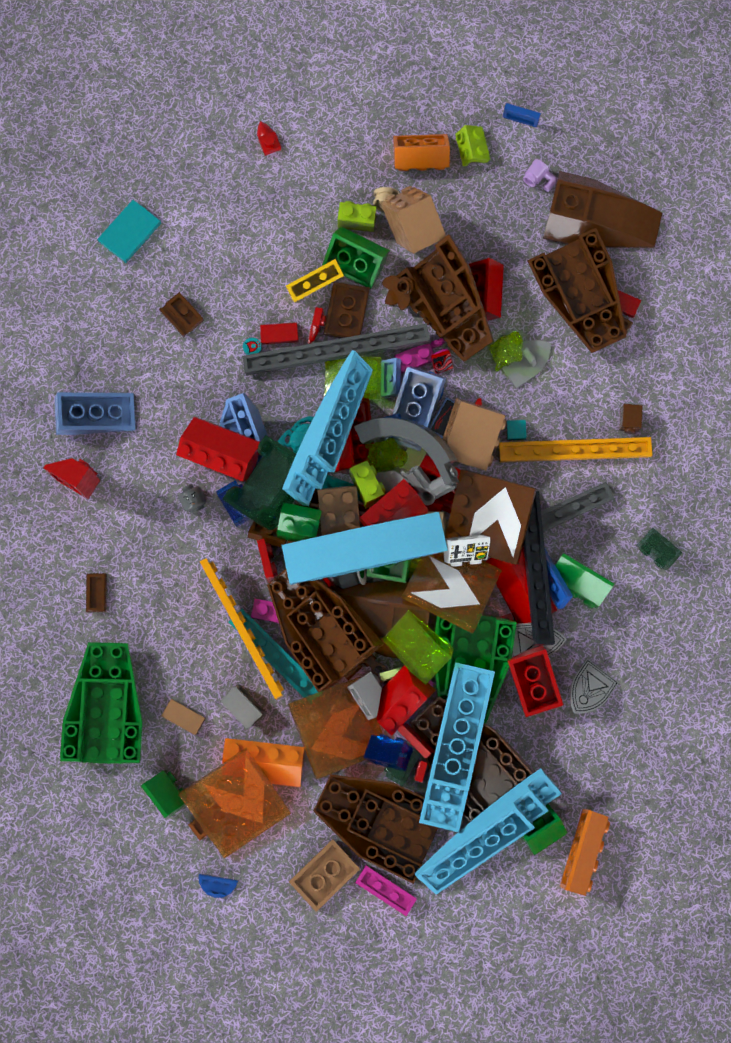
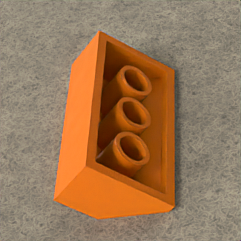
(279, 762)
(584, 852)

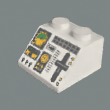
(466, 549)

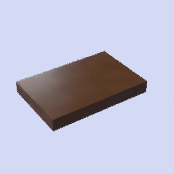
(346, 310)

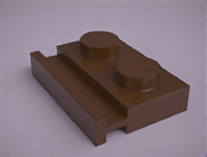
(181, 314)

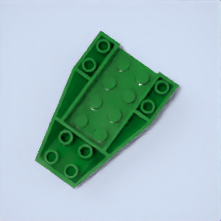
(485, 648)
(103, 710)

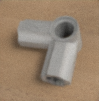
(423, 485)

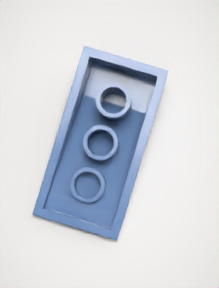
(418, 400)
(94, 413)

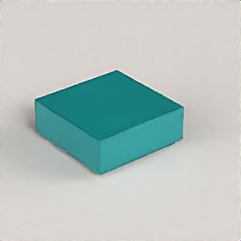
(516, 430)

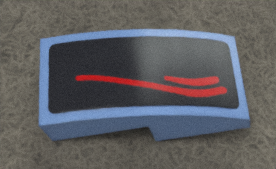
(441, 419)

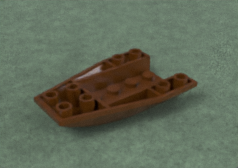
(588, 204)
(583, 289)
(381, 607)

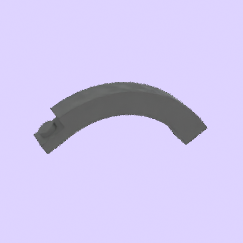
(421, 435)

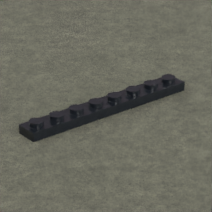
(538, 579)

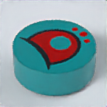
(252, 346)

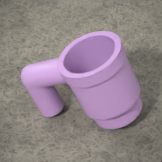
(536, 173)

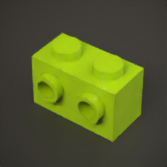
(357, 216)
(367, 485)

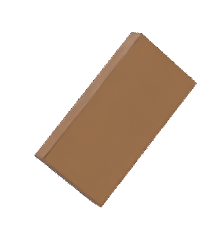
(183, 717)

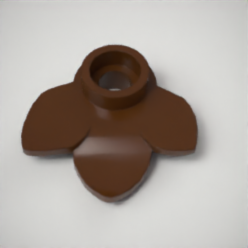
(397, 293)

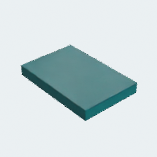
(129, 231)

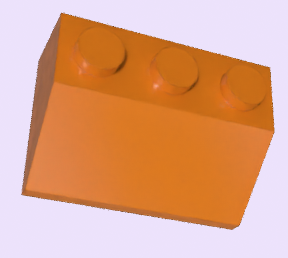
(421, 152)

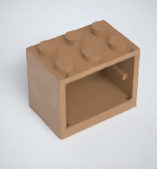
(413, 219)
(473, 433)

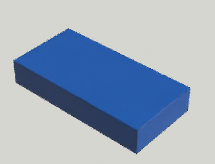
(521, 115)

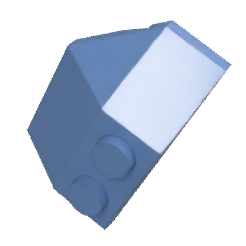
(244, 418)

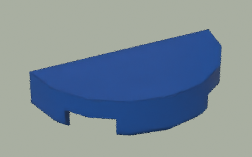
(217, 886)

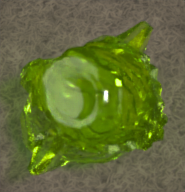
(507, 350)
(386, 455)

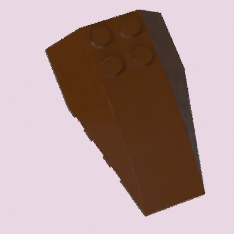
(449, 299)

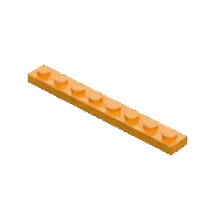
(575, 449)
(246, 635)

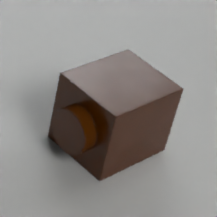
(630, 418)

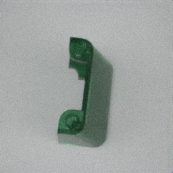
(262, 493)

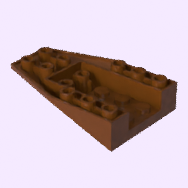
(321, 630)
(496, 764)
(377, 822)

